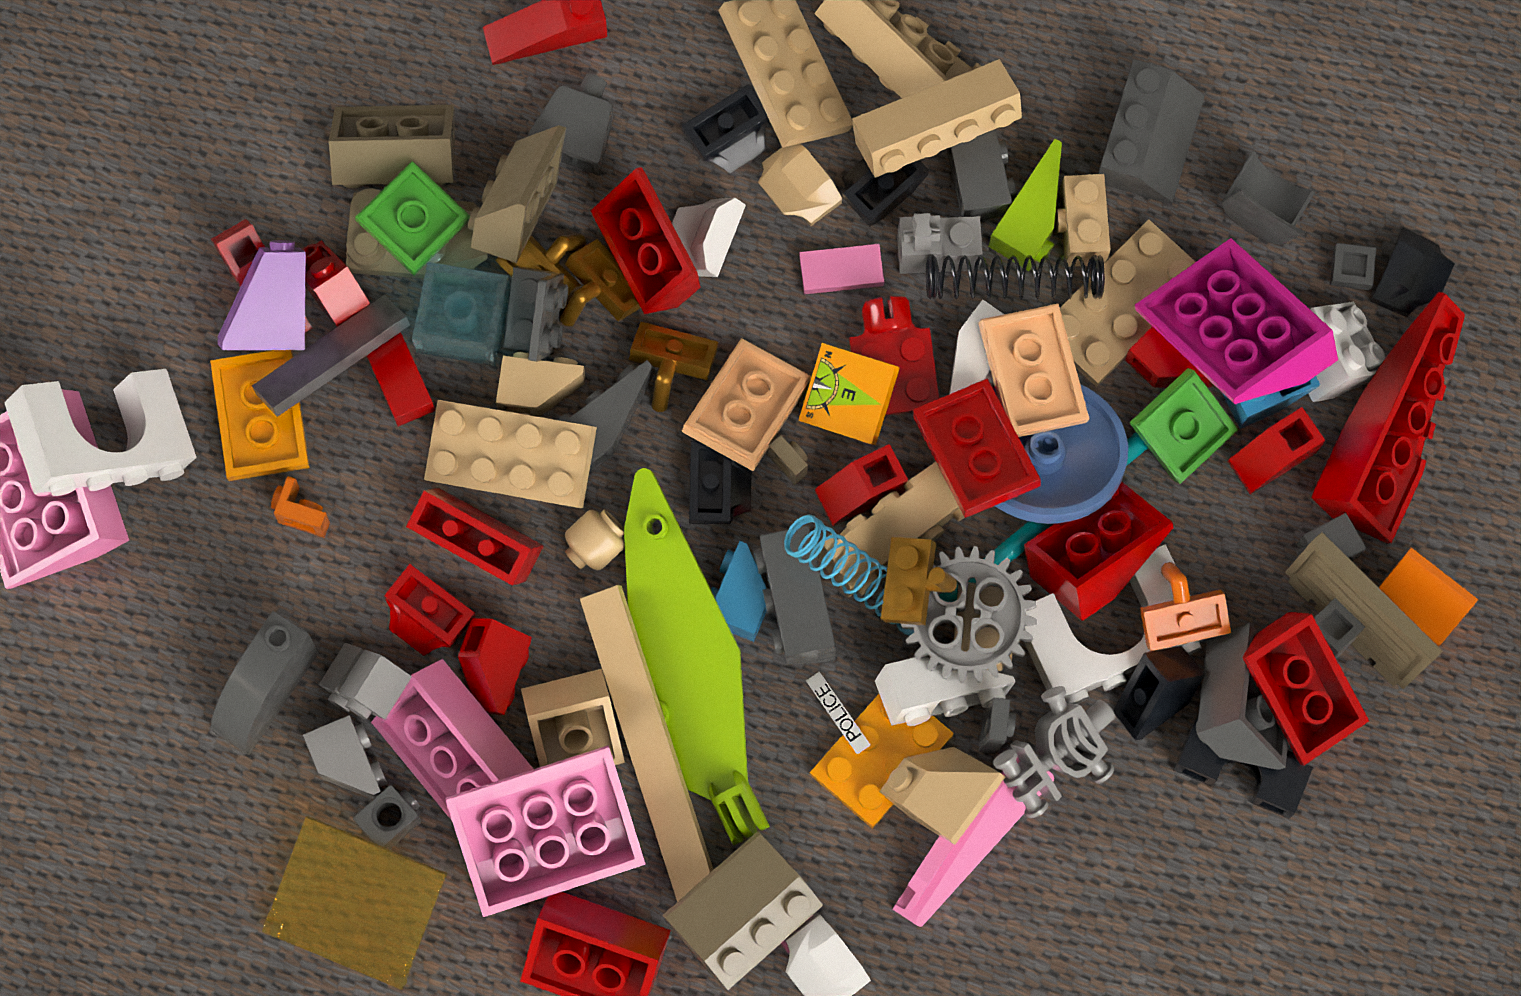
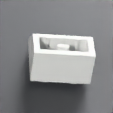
(1356, 351)

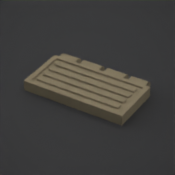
(1388, 635)

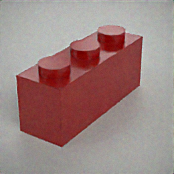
(474, 536)

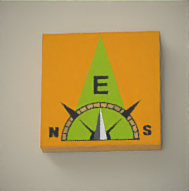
(849, 394)

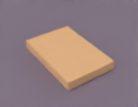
(1034, 370)
(746, 404)

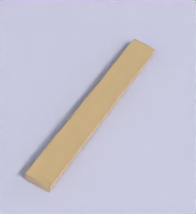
(647, 739)

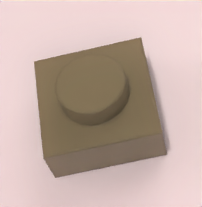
(789, 459)

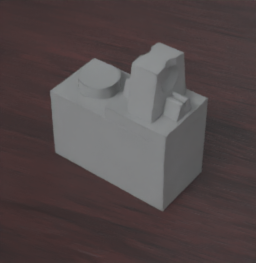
(939, 237)

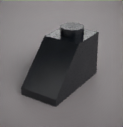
(1157, 690)

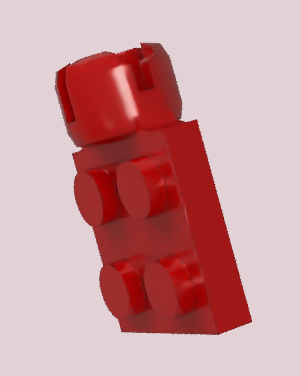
(902, 345)

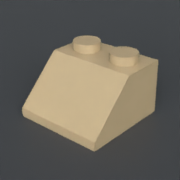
(571, 717)

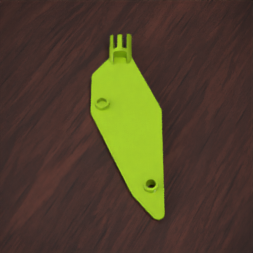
(689, 659)

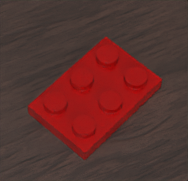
(976, 448)

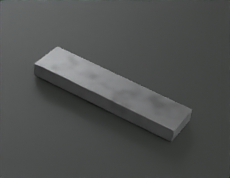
(331, 355)

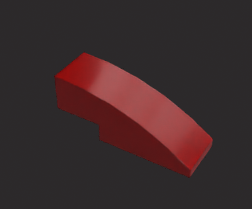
(400, 381)

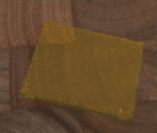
(354, 902)

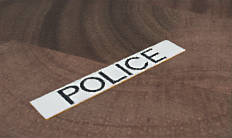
(838, 713)

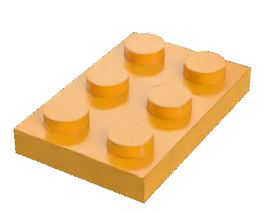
(250, 432)
(859, 777)

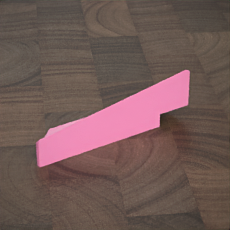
(950, 864)

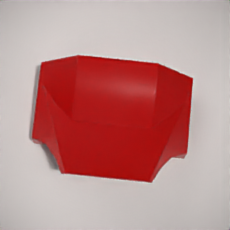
(425, 612)

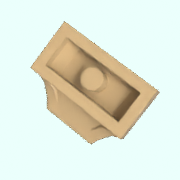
(799, 184)

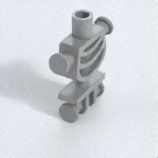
(1056, 738)

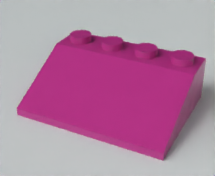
(1240, 325)

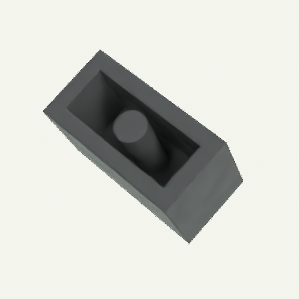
(981, 176)

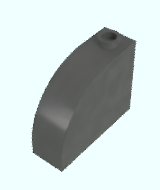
(262, 682)

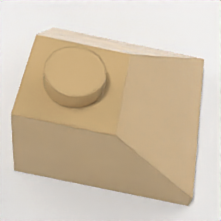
(942, 790)

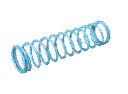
(819, 525)

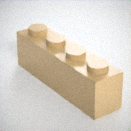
(892, 44)
(937, 118)
(914, 514)

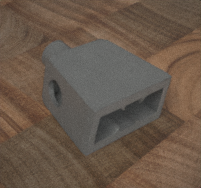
(586, 122)

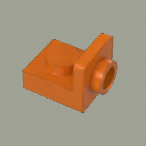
(303, 516)

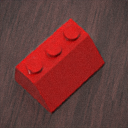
(646, 244)
(1303, 685)
(592, 950)

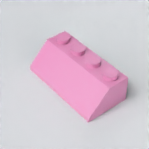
(448, 736)

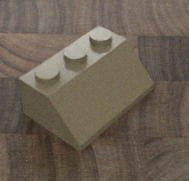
(381, 141)
(517, 195)
(742, 910)

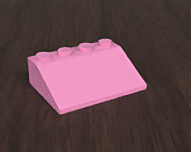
(48, 531)
(545, 831)

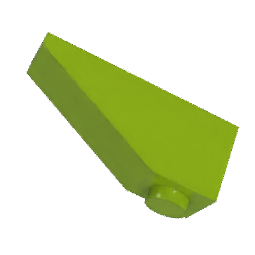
(1031, 216)

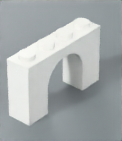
(63, 460)
(1067, 663)

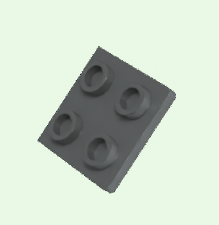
(535, 312)

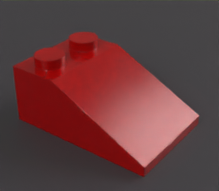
(1098, 554)

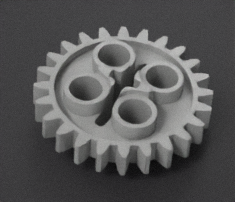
(1007, 618)

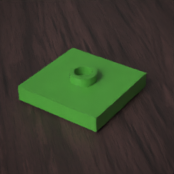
(413, 218)
(1183, 425)

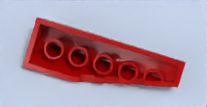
(1382, 442)

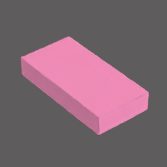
(841, 269)

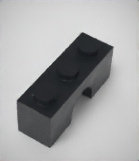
(1275, 789)

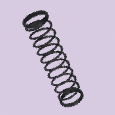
(935, 281)

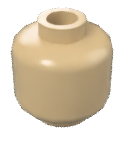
(594, 539)

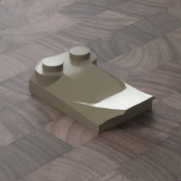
(369, 257)

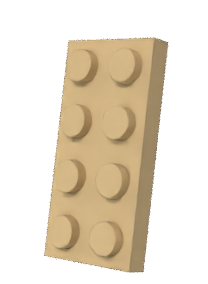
(786, 69)
(1108, 327)
(510, 453)

